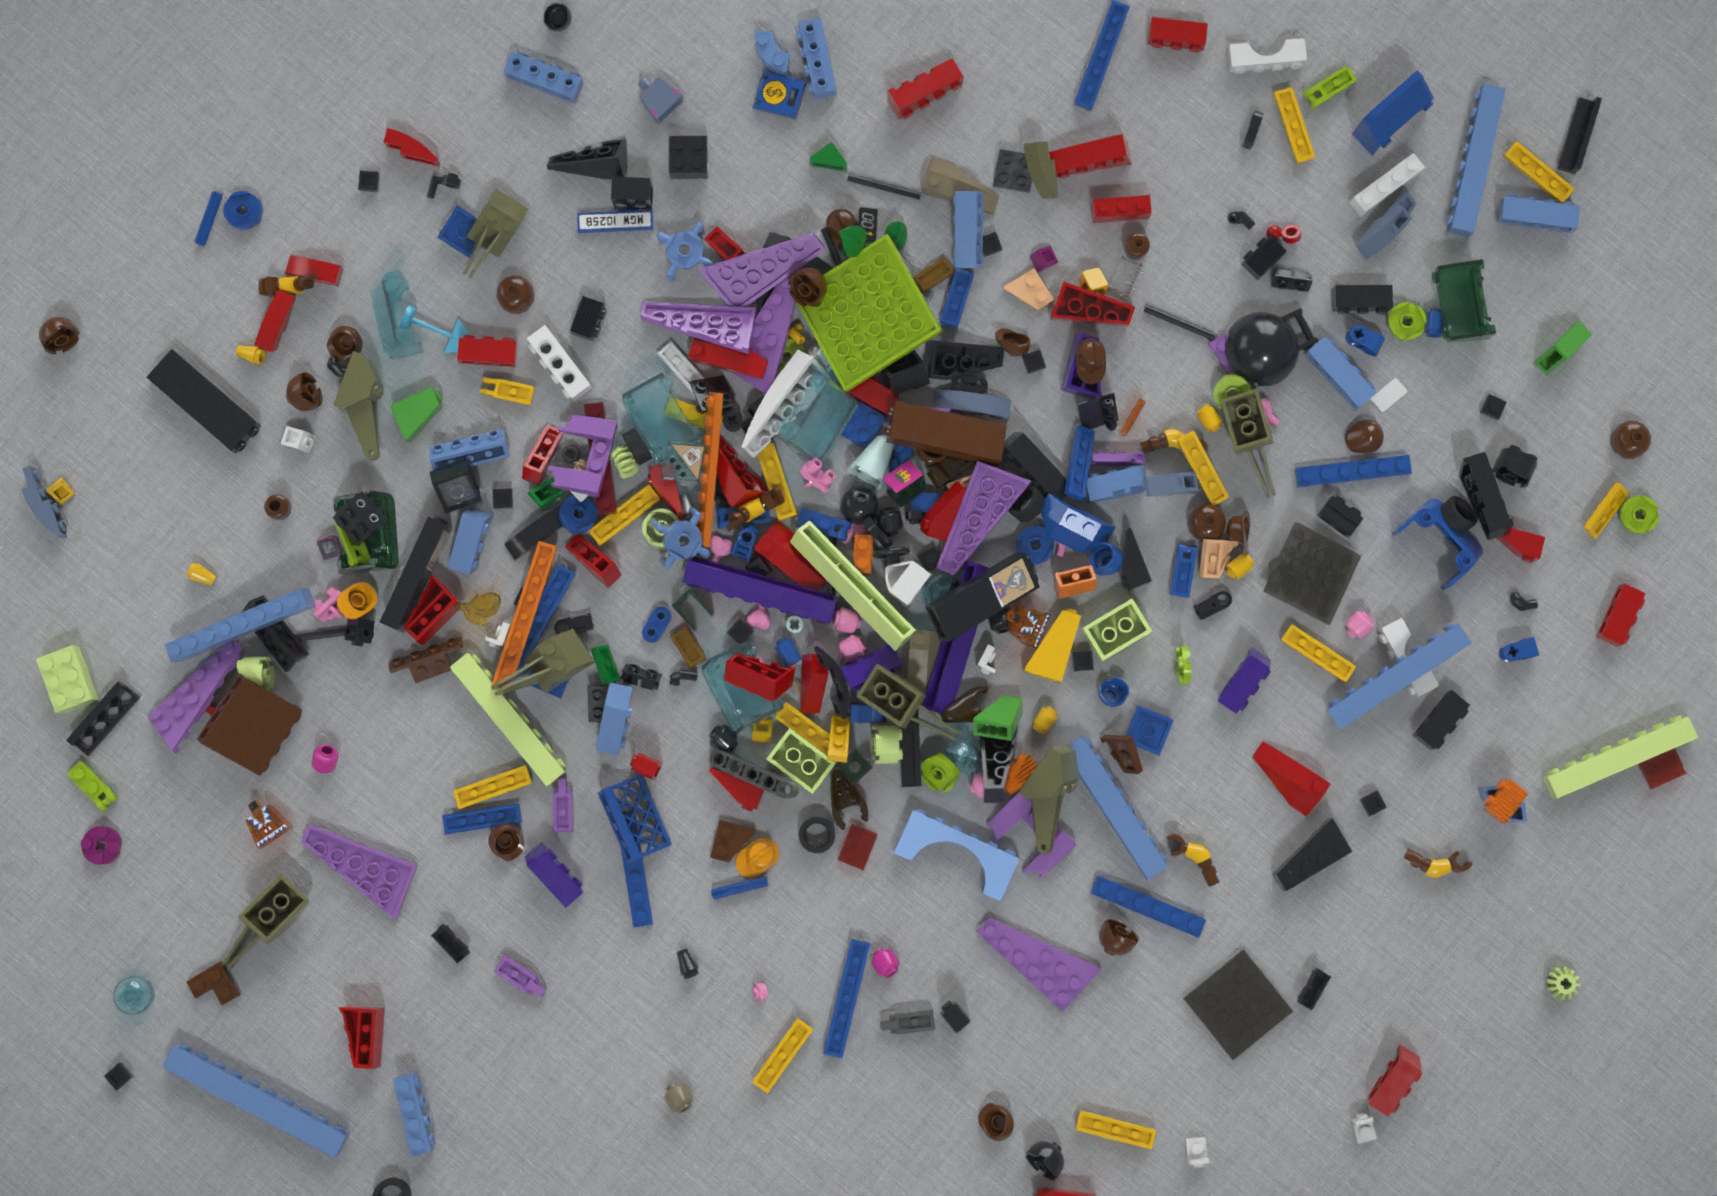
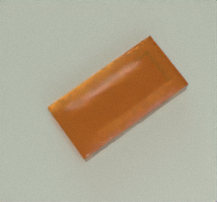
(1132, 417)

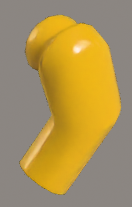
(795, 334)

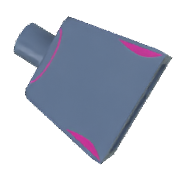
(659, 98)

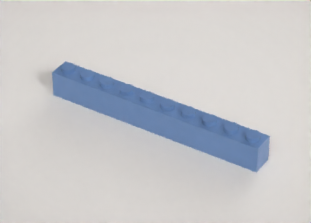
(256, 1100)

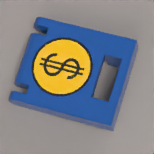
(776, 92)

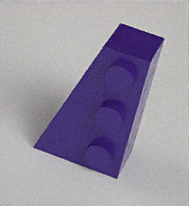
(1071, 381)
(859, 671)
(1245, 681)
(553, 874)

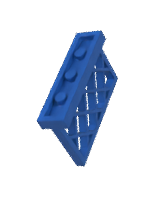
(619, 824)

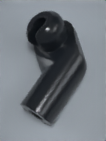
(1241, 217)
(334, 366)
(1521, 604)
(682, 674)

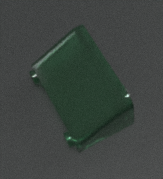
(1463, 302)
(382, 544)

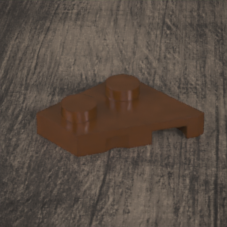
(1124, 752)
(729, 840)

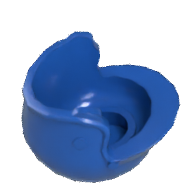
(1105, 559)

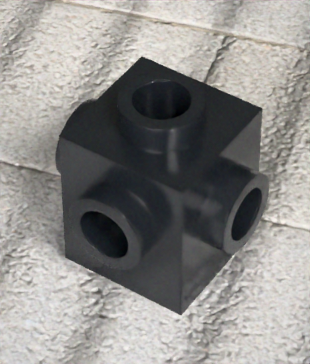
(359, 631)

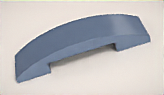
(973, 403)

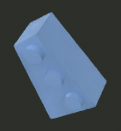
(1115, 484)
(470, 540)
(614, 719)

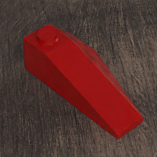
(727, 359)
(735, 479)
(778, 551)
(1294, 781)

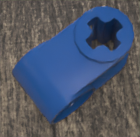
(1367, 341)
(744, 545)
(1521, 649)

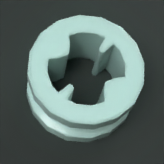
(800, 624)

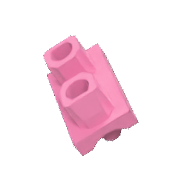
(815, 476)
(329, 609)

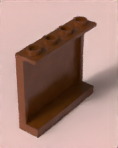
(249, 725)

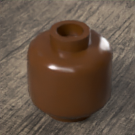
(1136, 251)
(273, 504)

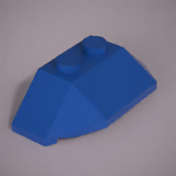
(1073, 525)

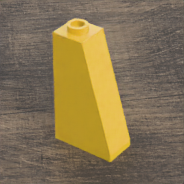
(1054, 650)

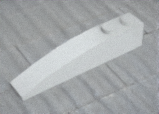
(782, 402)

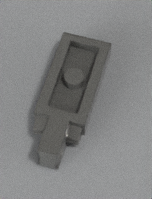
(909, 1022)

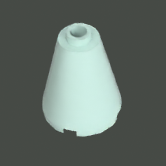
(872, 463)

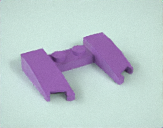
(591, 480)
(1022, 808)

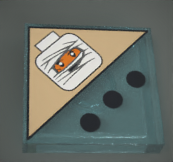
(683, 460)

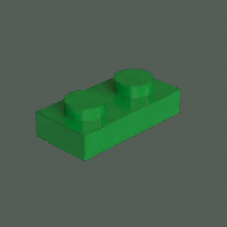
(605, 664)

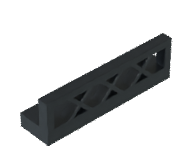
(1578, 135)
(284, 638)
(98, 713)
(911, 755)

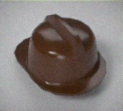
(837, 221)
(1090, 361)
(1239, 529)

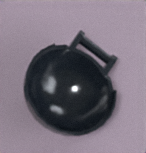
(1266, 346)

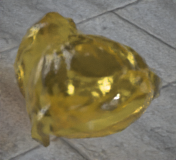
(480, 608)

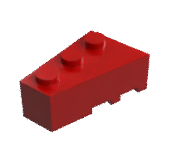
(432, 612)
(758, 677)
(364, 1035)
(1395, 1082)

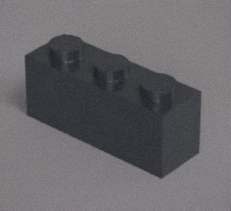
(1362, 298)
(1441, 720)

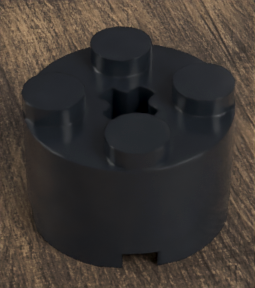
(1515, 466)

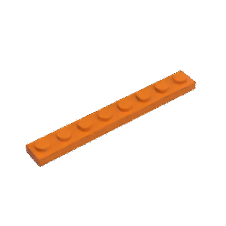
(708, 475)
(525, 611)

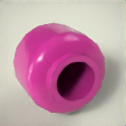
(324, 759)
(885, 963)

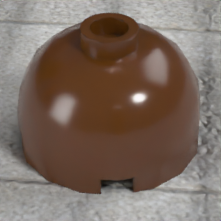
(808, 286)
(515, 294)
(58, 335)
(302, 392)
(1630, 439)
(1206, 522)
(1117, 939)

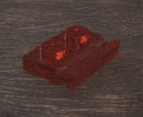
(1662, 768)
(857, 847)

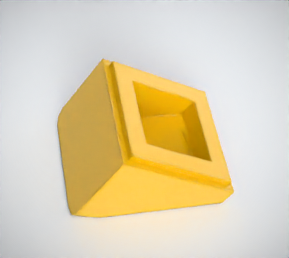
(60, 491)
(762, 731)

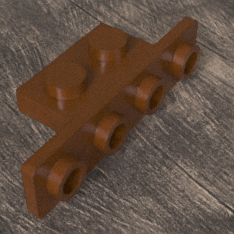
(427, 662)

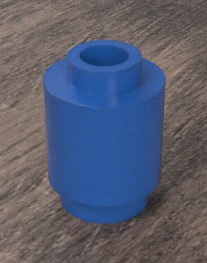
(1434, 323)

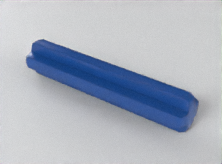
(208, 218)
(739, 887)

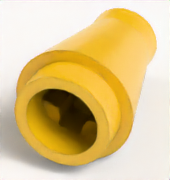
(252, 354)
(200, 574)

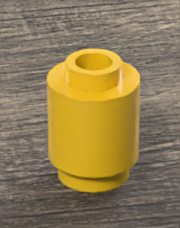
(1209, 418)
(1239, 566)
(1045, 720)

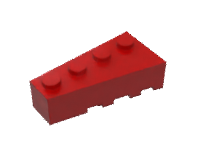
(925, 89)
(1091, 156)
(1090, 307)

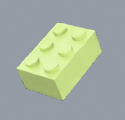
(1116, 630)
(67, 679)
(801, 761)

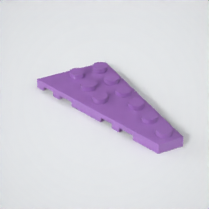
(753, 274)
(716, 324)
(771, 333)
(983, 505)
(192, 698)
(371, 871)
(1046, 967)

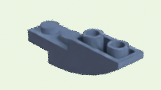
(1388, 227)
(1172, 484)
(45, 510)

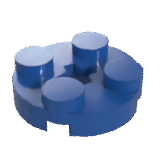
(250, 202)
(572, 523)
(1035, 533)

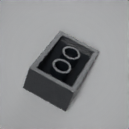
(905, 373)

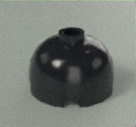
(859, 504)
(1046, 1158)

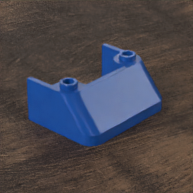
(1393, 112)
(1465, 543)

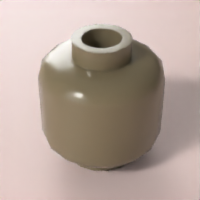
(678, 1098)

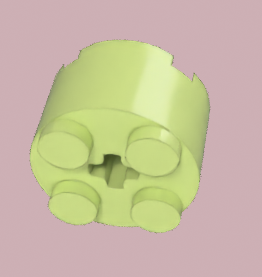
(653, 536)
(257, 670)
(886, 744)

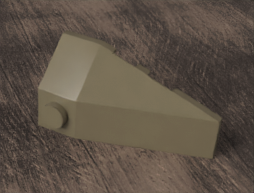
(946, 178)
(922, 658)

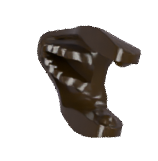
(964, 707)
(843, 796)

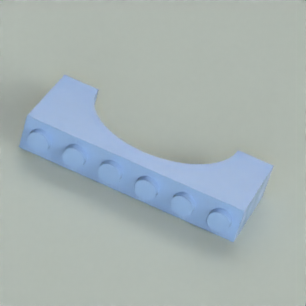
(996, 864)

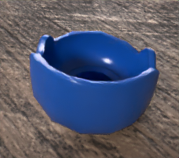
(1113, 692)

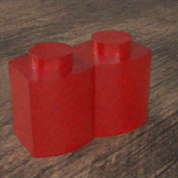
(645, 766)

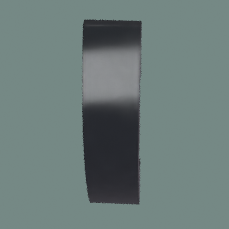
(535, 532)
(841, 699)

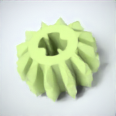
(624, 461)
(1568, 977)

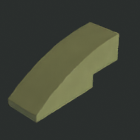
(1041, 169)

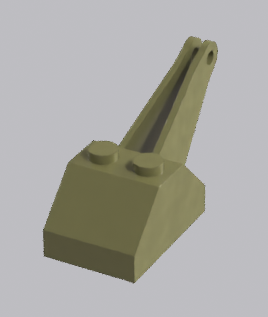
(494, 227)
(358, 397)
(1249, 429)
(550, 664)
(898, 700)
(1046, 788)
(268, 916)

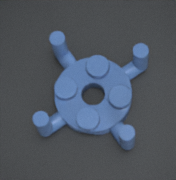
(679, 260)
(672, 535)

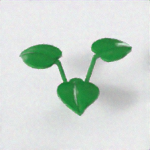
(855, 237)

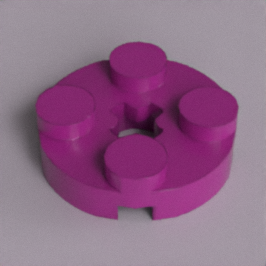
(112, 846)

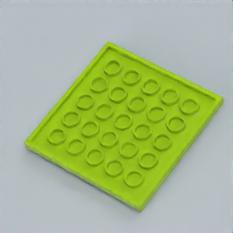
(870, 314)

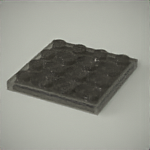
(1312, 573)
(1237, 1004)

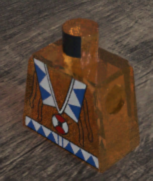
(1027, 625)
(266, 824)

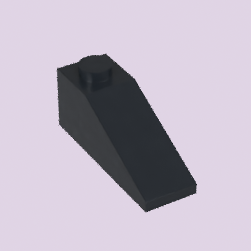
(1133, 568)

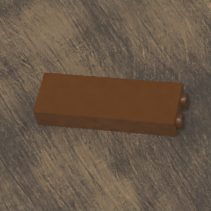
(945, 433)

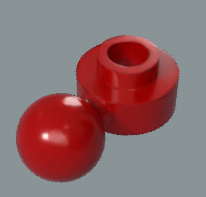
(1290, 233)

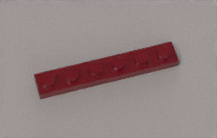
(606, 501)

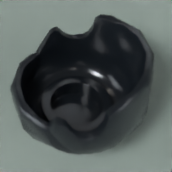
(557, 17)

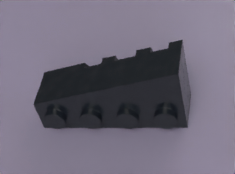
(1034, 465)
(1485, 496)
(996, 766)
(1315, 854)

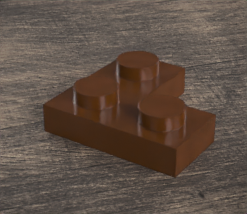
(216, 979)

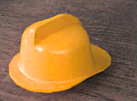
(357, 600)
(757, 857)

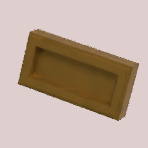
(933, 275)
(688, 647)

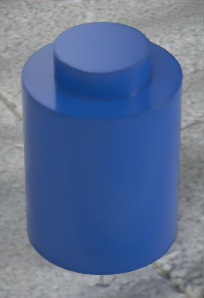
(787, 652)

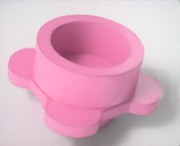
(759, 991)

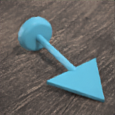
(459, 329)

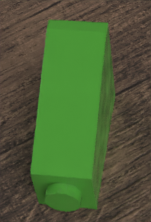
(1562, 348)
(416, 412)
(999, 718)

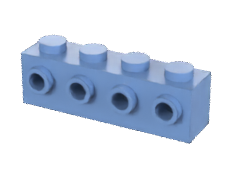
(817, 58)
(543, 77)
(1538, 214)
(968, 229)
(1340, 373)
(475, 449)
(413, 1114)

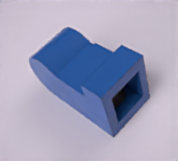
(866, 714)

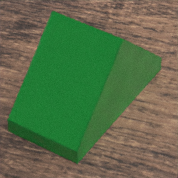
(829, 158)
(545, 494)

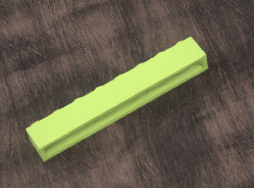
(852, 585)
(508, 719)
(1620, 757)

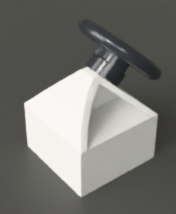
(902, 579)

